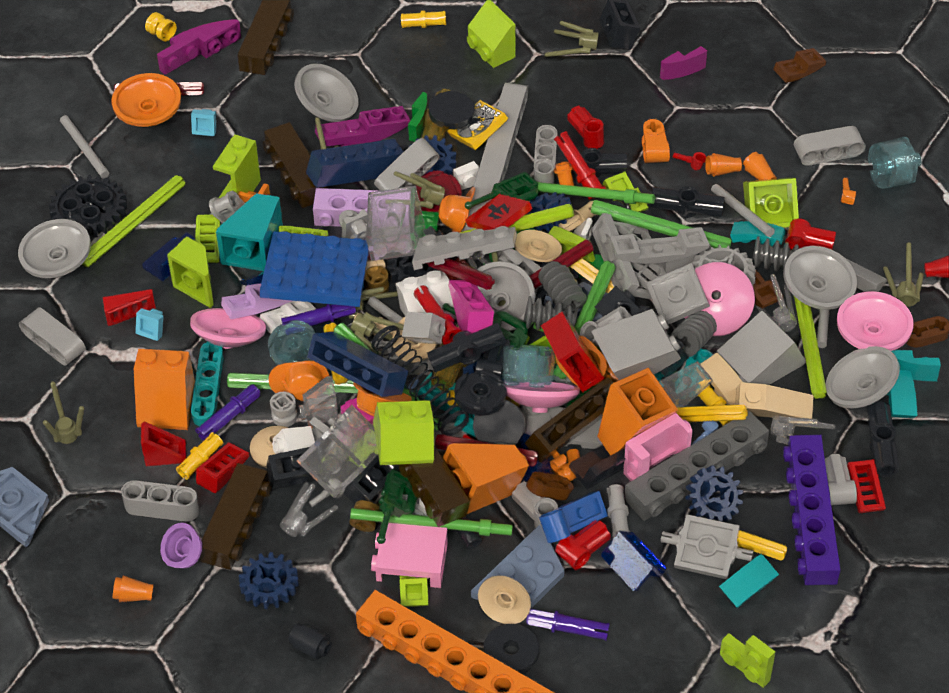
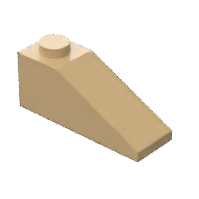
(770, 400)

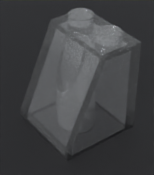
(393, 223)
(341, 451)

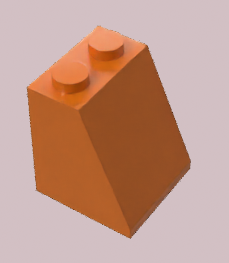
(163, 388)
(632, 408)
(486, 471)

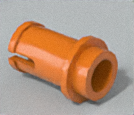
(564, 174)

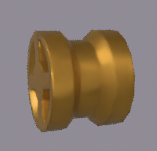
(376, 277)
(364, 525)

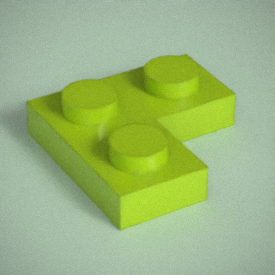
(752, 659)

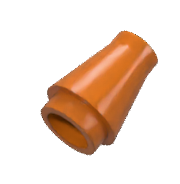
(721, 164)
(758, 167)
(130, 589)

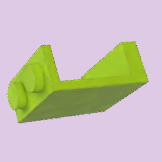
(240, 162)

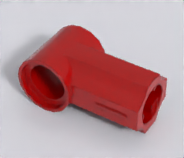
(588, 127)
(804, 235)
(578, 548)

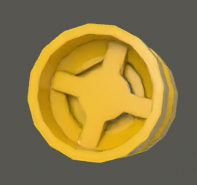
(158, 25)

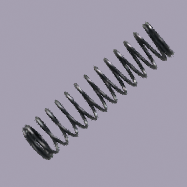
(450, 418)

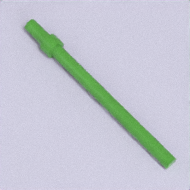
(628, 196)
(483, 526)

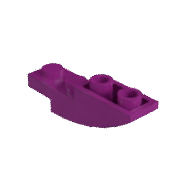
(199, 40)
(370, 127)

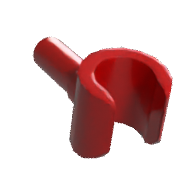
(696, 161)

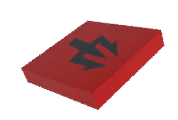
(499, 212)

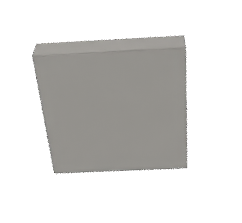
(677, 294)

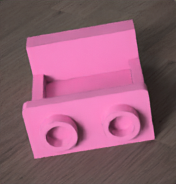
(656, 445)
(412, 552)

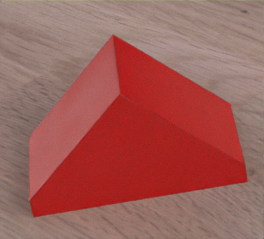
(161, 446)

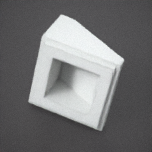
(584, 229)

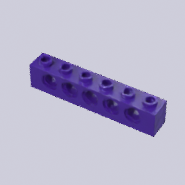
(826, 567)

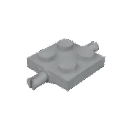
(707, 546)

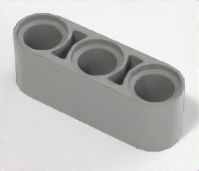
(829, 145)
(545, 154)
(415, 160)
(52, 336)
(160, 500)

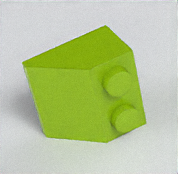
(492, 35)
(772, 200)
(191, 270)
(404, 432)

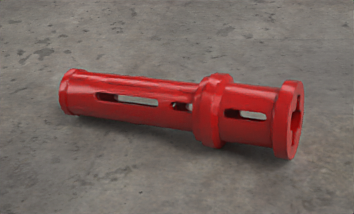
(586, 175)
(431, 306)

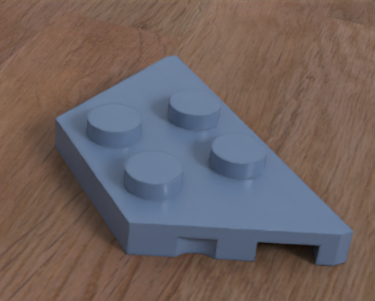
(20, 505)
(530, 564)

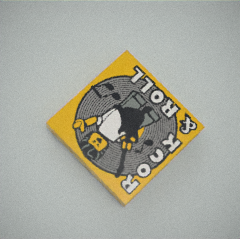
(484, 124)

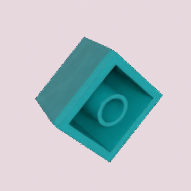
(248, 233)

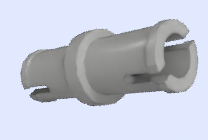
(617, 509)

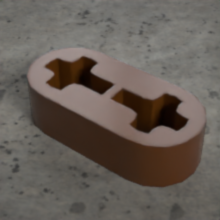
(928, 333)
(549, 485)

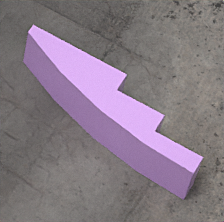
(249, 303)

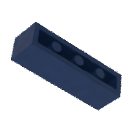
(351, 162)
(357, 364)

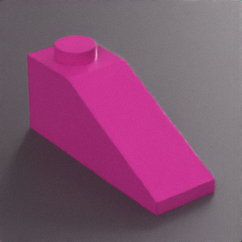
(470, 306)

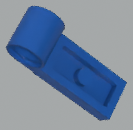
(572, 516)

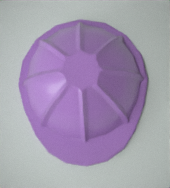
(181, 546)

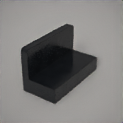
(597, 466)

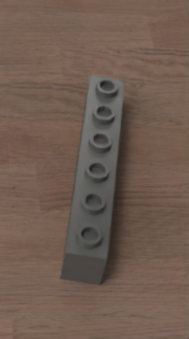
(659, 486)

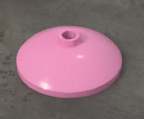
(736, 297)
(875, 320)
(222, 331)
(543, 398)

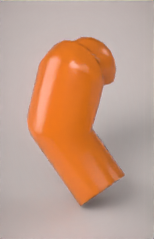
(566, 472)

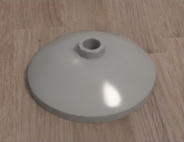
(326, 92)
(54, 248)
(820, 277)
(510, 285)
(862, 377)

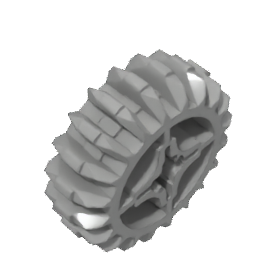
(728, 256)

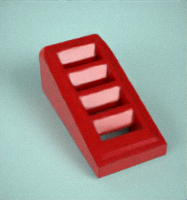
(124, 306)
(869, 468)
(213, 480)

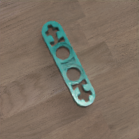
(207, 383)

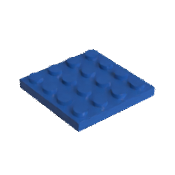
(315, 269)

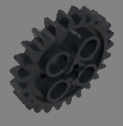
(90, 203)

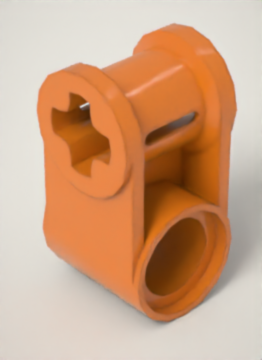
(654, 142)

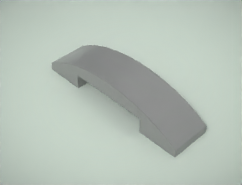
(660, 250)

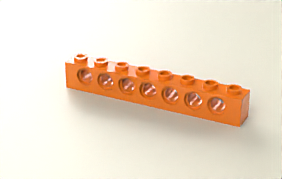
(450, 649)

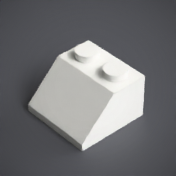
(437, 284)

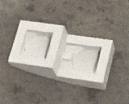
(273, 318)

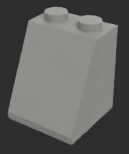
(637, 344)
(761, 352)

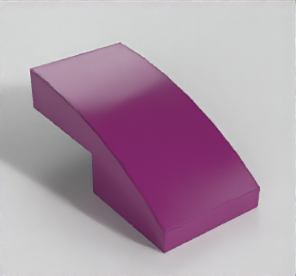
(679, 65)

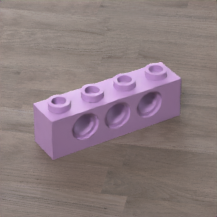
(332, 202)

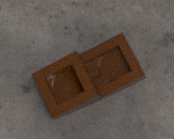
(803, 64)
(764, 292)

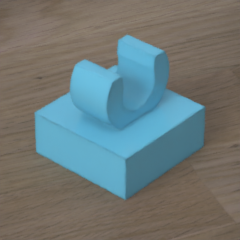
(203, 122)
(149, 323)

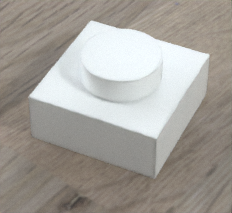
(466, 175)

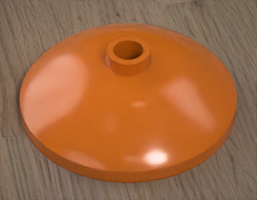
(146, 99)

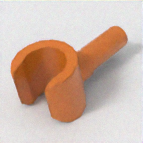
(848, 195)
(558, 462)

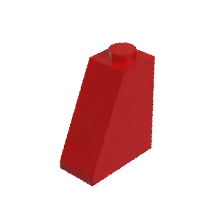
(572, 352)

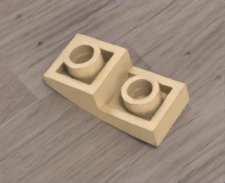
(724, 378)

